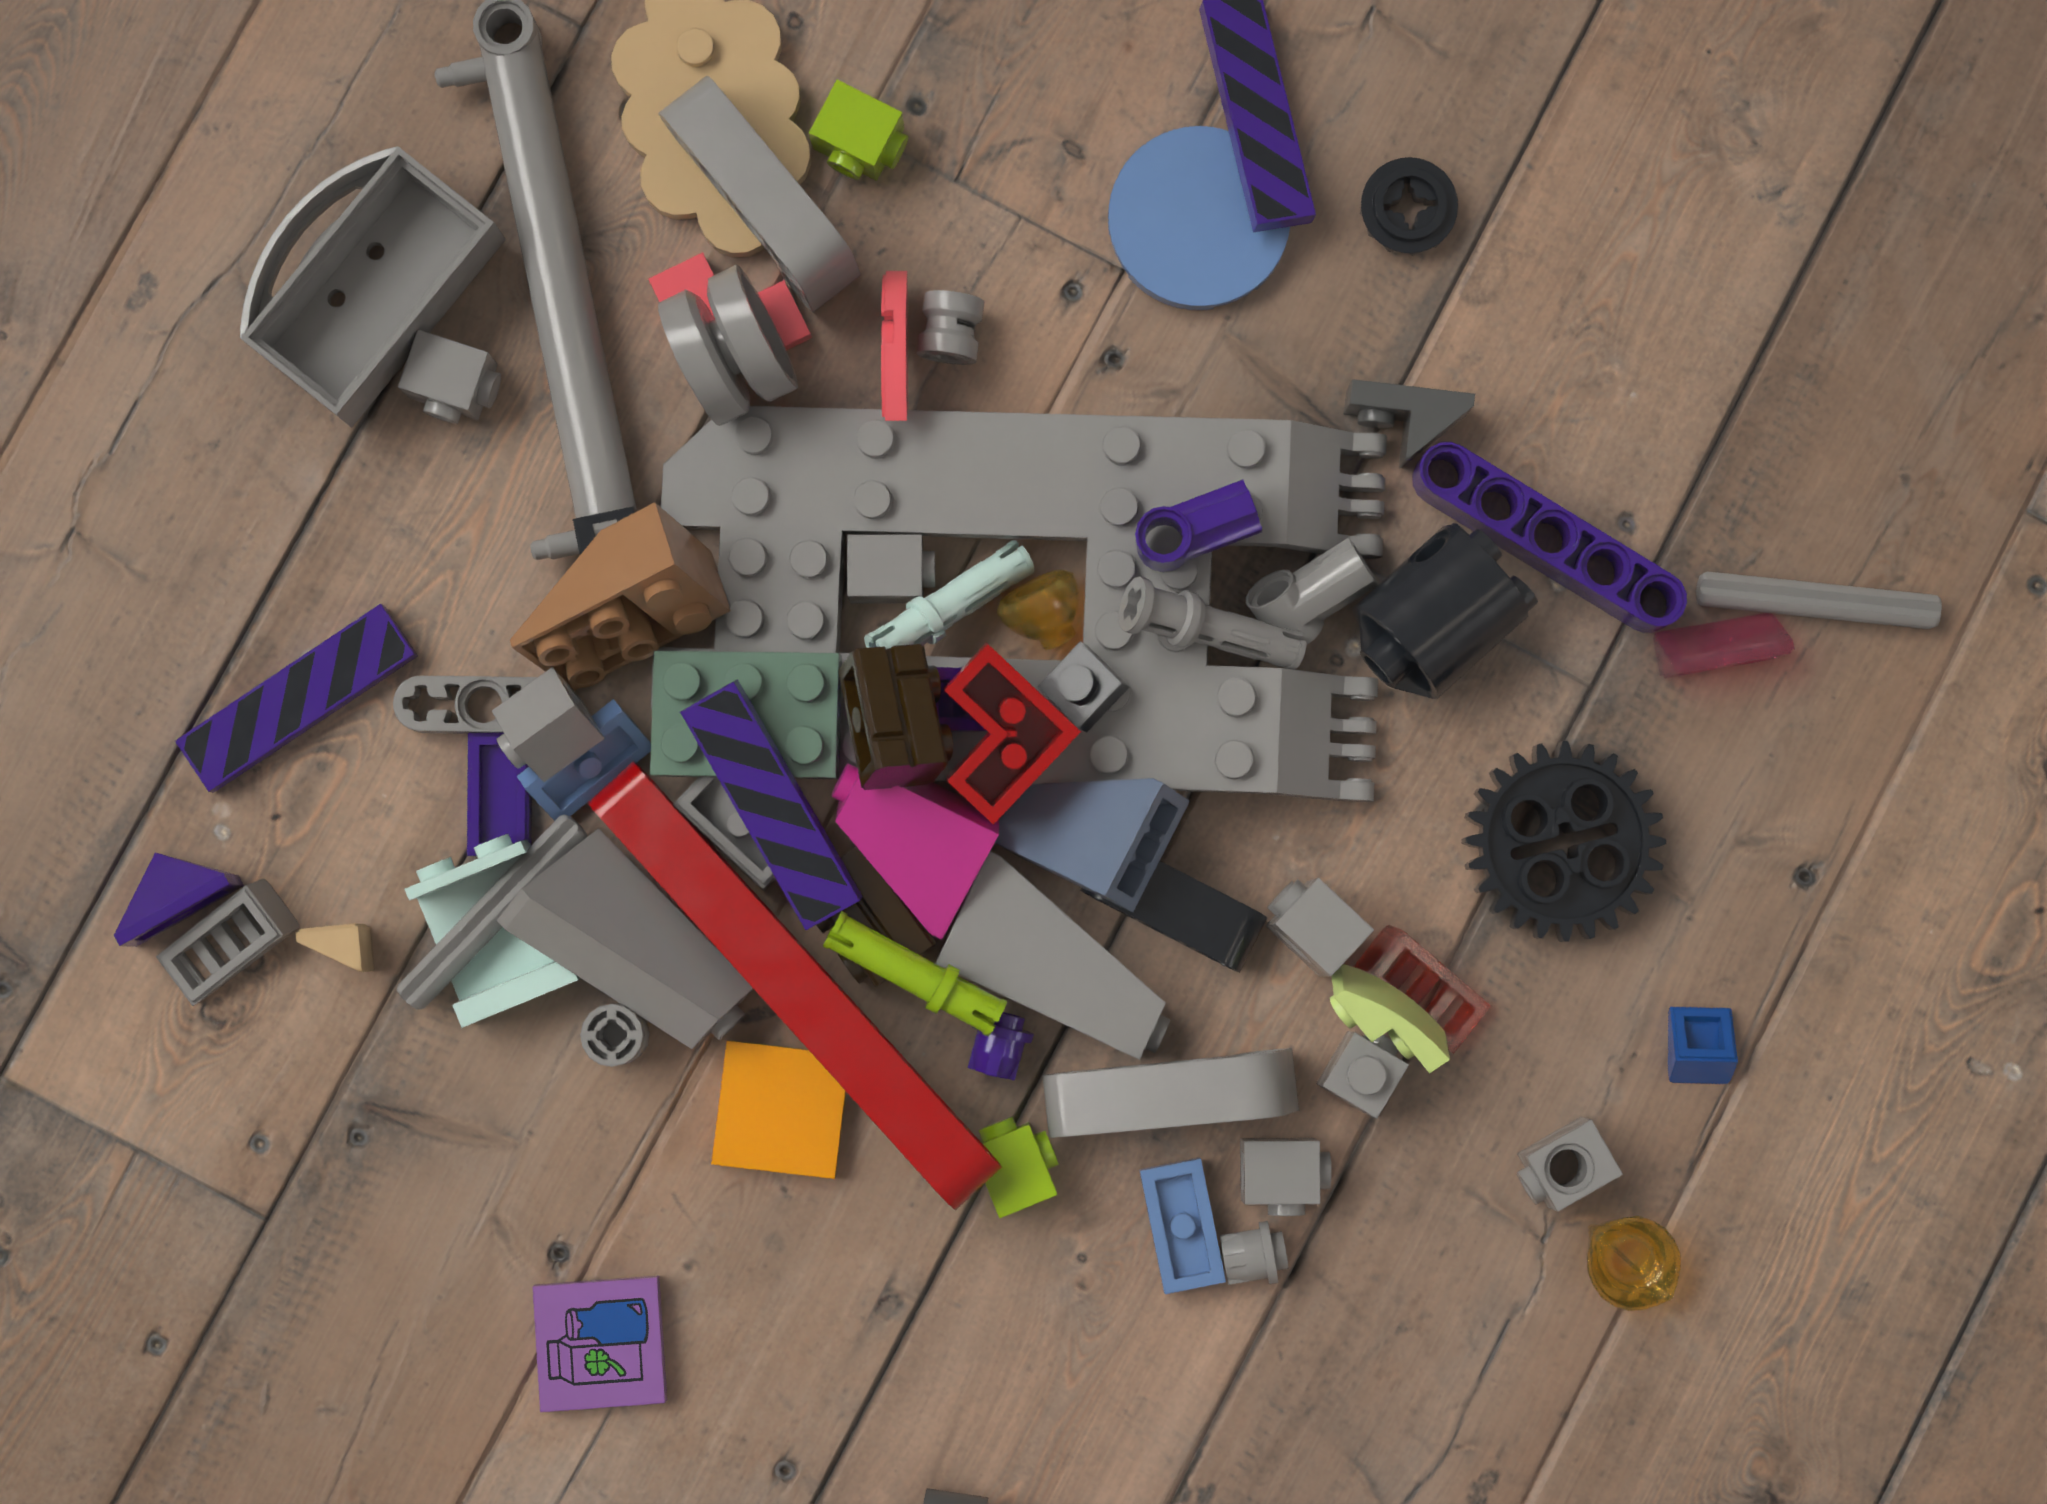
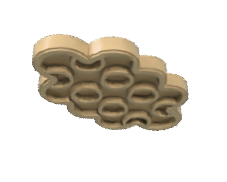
(670, 53)

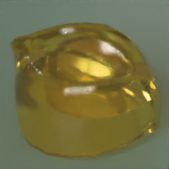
(1633, 1262)

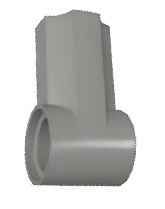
(1312, 592)

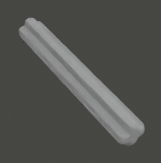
(1818, 600)
(480, 922)

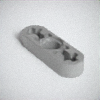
(439, 688)

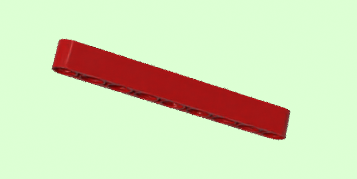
(795, 986)

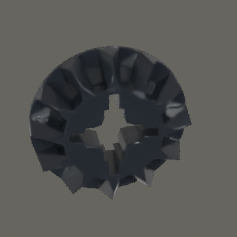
(1427, 186)

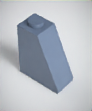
(1095, 832)

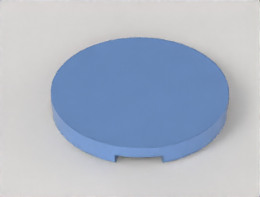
(1186, 223)

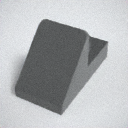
(1425, 411)

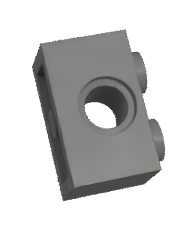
(1317, 925)

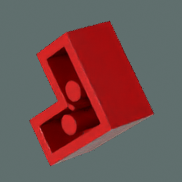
(1021, 735)

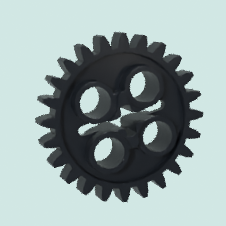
(1577, 893)

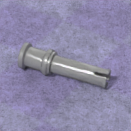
(1188, 620)

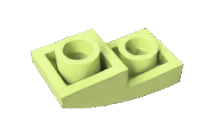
(1382, 1008)

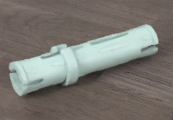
(931, 616)

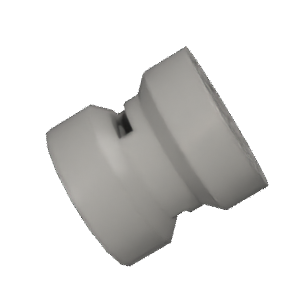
(950, 327)
(626, 1035)

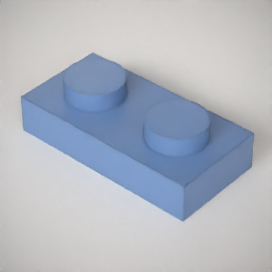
(594, 769)
(1182, 1225)

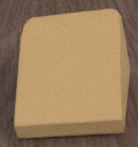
(344, 943)

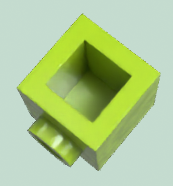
(858, 133)
(1024, 1164)

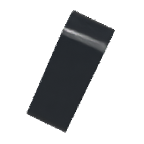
(1196, 916)

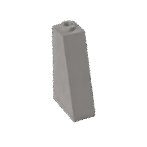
(628, 941)
(1039, 957)

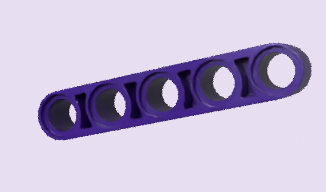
(1579, 538)

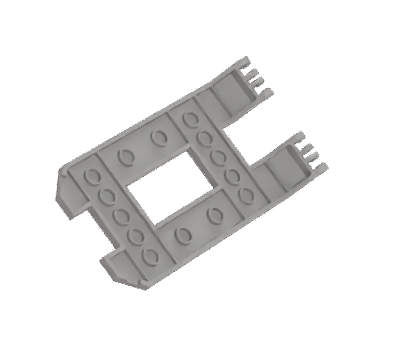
(803, 477)

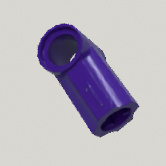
(1203, 523)

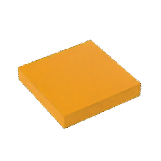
(778, 1111)

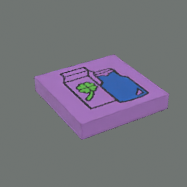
(599, 1343)

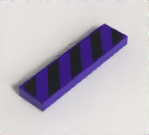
(1257, 114)
(296, 698)
(771, 804)

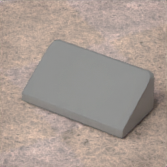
(715, 816)

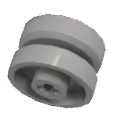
(724, 348)

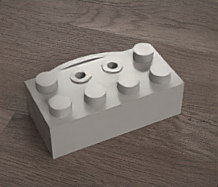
(430, 257)

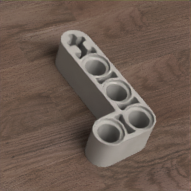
(762, 193)
(1171, 1093)

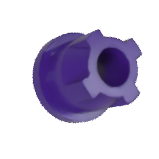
(1002, 1049)

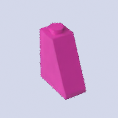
(919, 841)

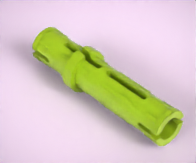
(915, 974)

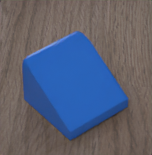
(1701, 1045)

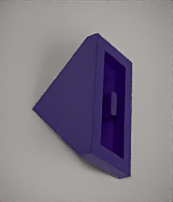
(169, 894)

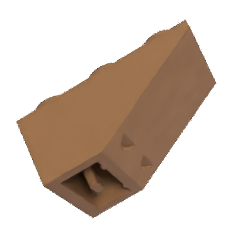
(624, 599)

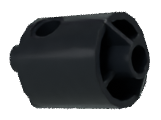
(1440, 612)

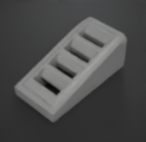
(258, 915)

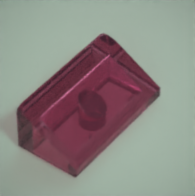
(1721, 645)

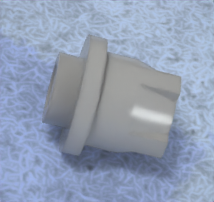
(1254, 1255)

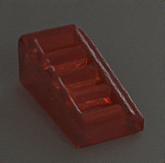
(1384, 952)

